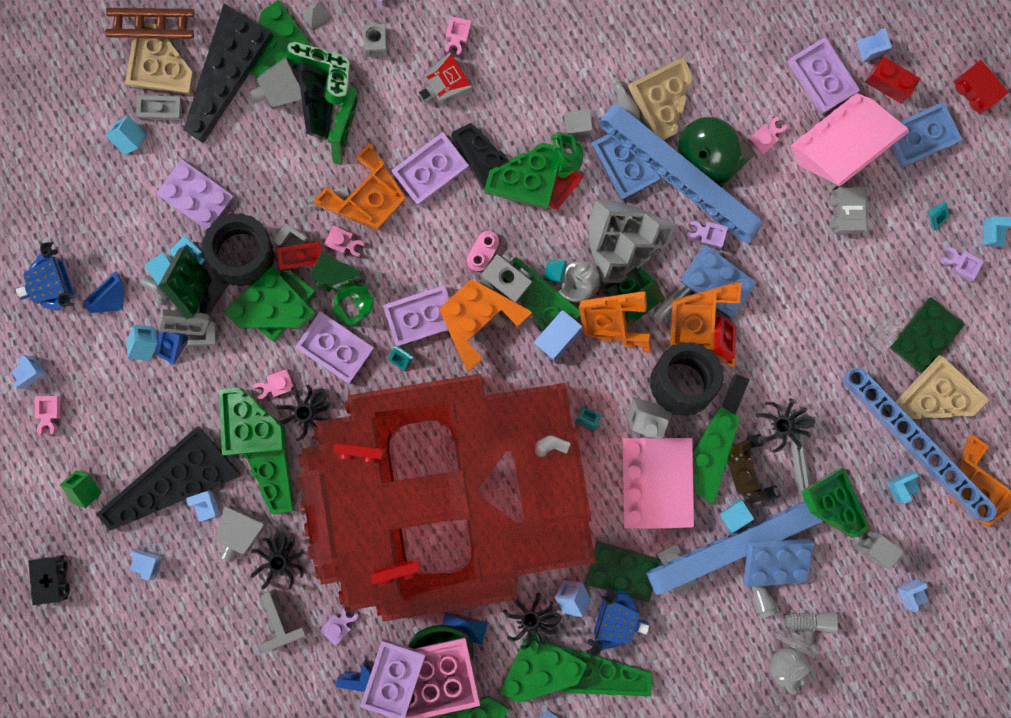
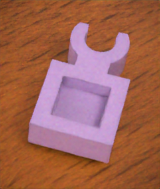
(712, 235)
(964, 264)
(337, 627)

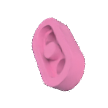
(483, 251)

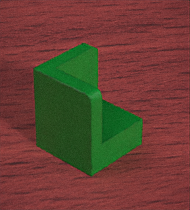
(80, 489)

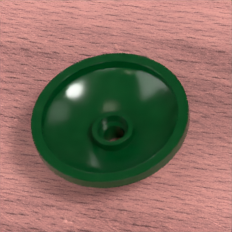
(717, 140)
(438, 634)

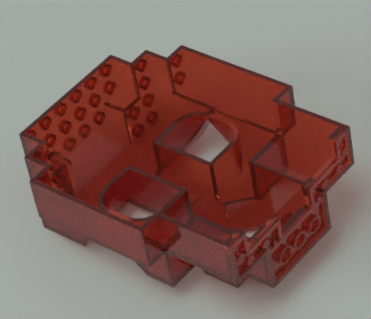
(362, 509)

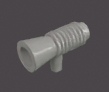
(810, 622)

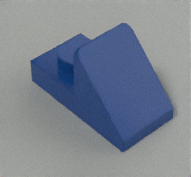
(170, 345)
(351, 681)

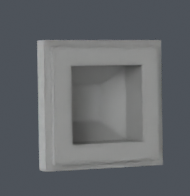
(315, 15)

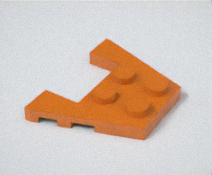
(372, 200)
(470, 311)
(695, 316)
(606, 319)
(989, 486)

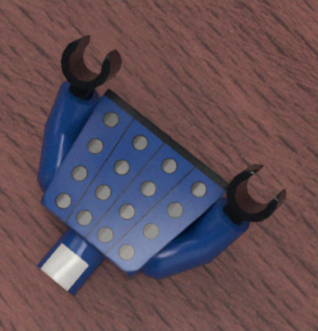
(47, 281)
(616, 622)

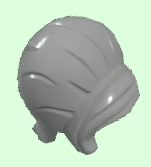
(790, 670)

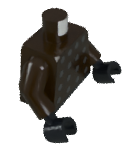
(745, 474)

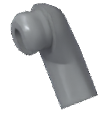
(151, 284)
(549, 443)

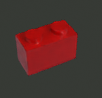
(892, 80)
(980, 87)

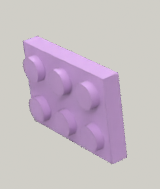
(823, 75)
(430, 169)
(195, 194)
(417, 316)
(335, 347)
(392, 679)

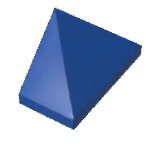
(107, 296)
(474, 628)

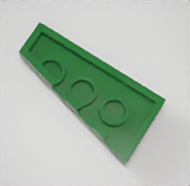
(542, 298)
(712, 453)
(610, 677)

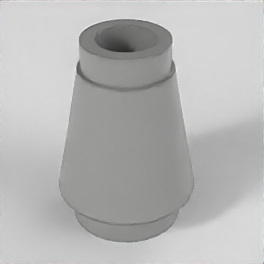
(764, 602)

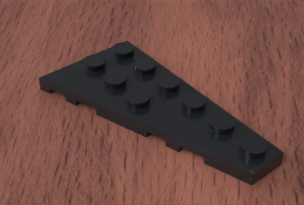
(231, 57)
(182, 472)

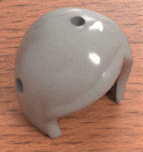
(580, 281)

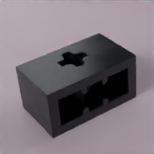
(42, 589)

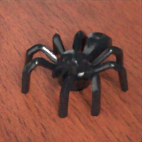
(305, 412)
(786, 424)
(278, 561)
(532, 622)

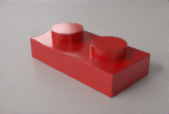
(563, 188)
(298, 255)
(724, 338)
(348, 452)
(386, 575)

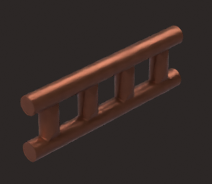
(159, 32)

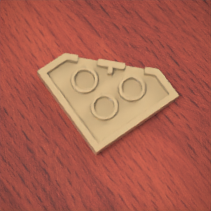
(158, 66)
(662, 97)
(941, 393)

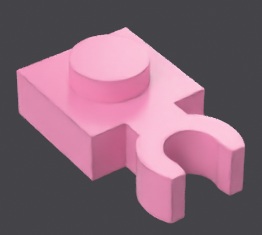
(457, 33)
(765, 137)
(342, 240)
(277, 384)
(47, 409)

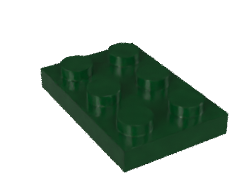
(185, 282)
(926, 335)
(621, 571)

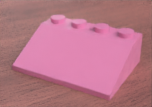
(847, 140)
(658, 483)
(445, 681)

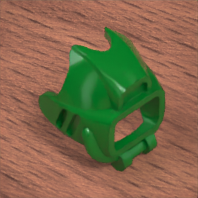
(568, 162)
(361, 298)

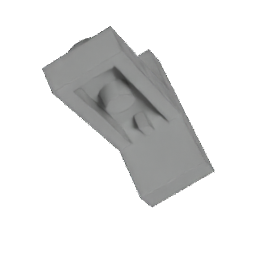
(175, 322)
(278, 624)

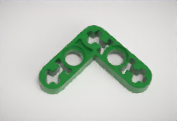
(335, 67)

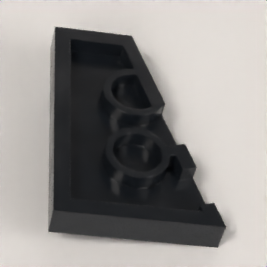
(316, 108)
(478, 152)

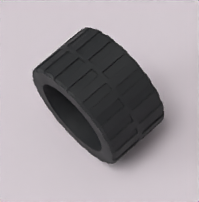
(229, 226)
(703, 362)

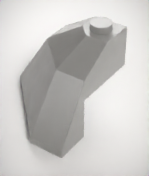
(624, 238)

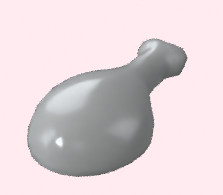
(625, 100)

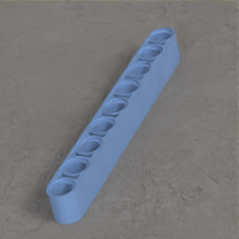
(680, 173)
(928, 447)
(730, 548)

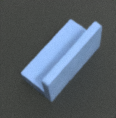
(559, 336)

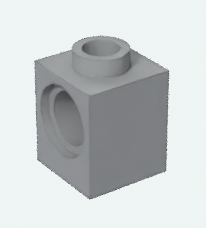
(378, 48)

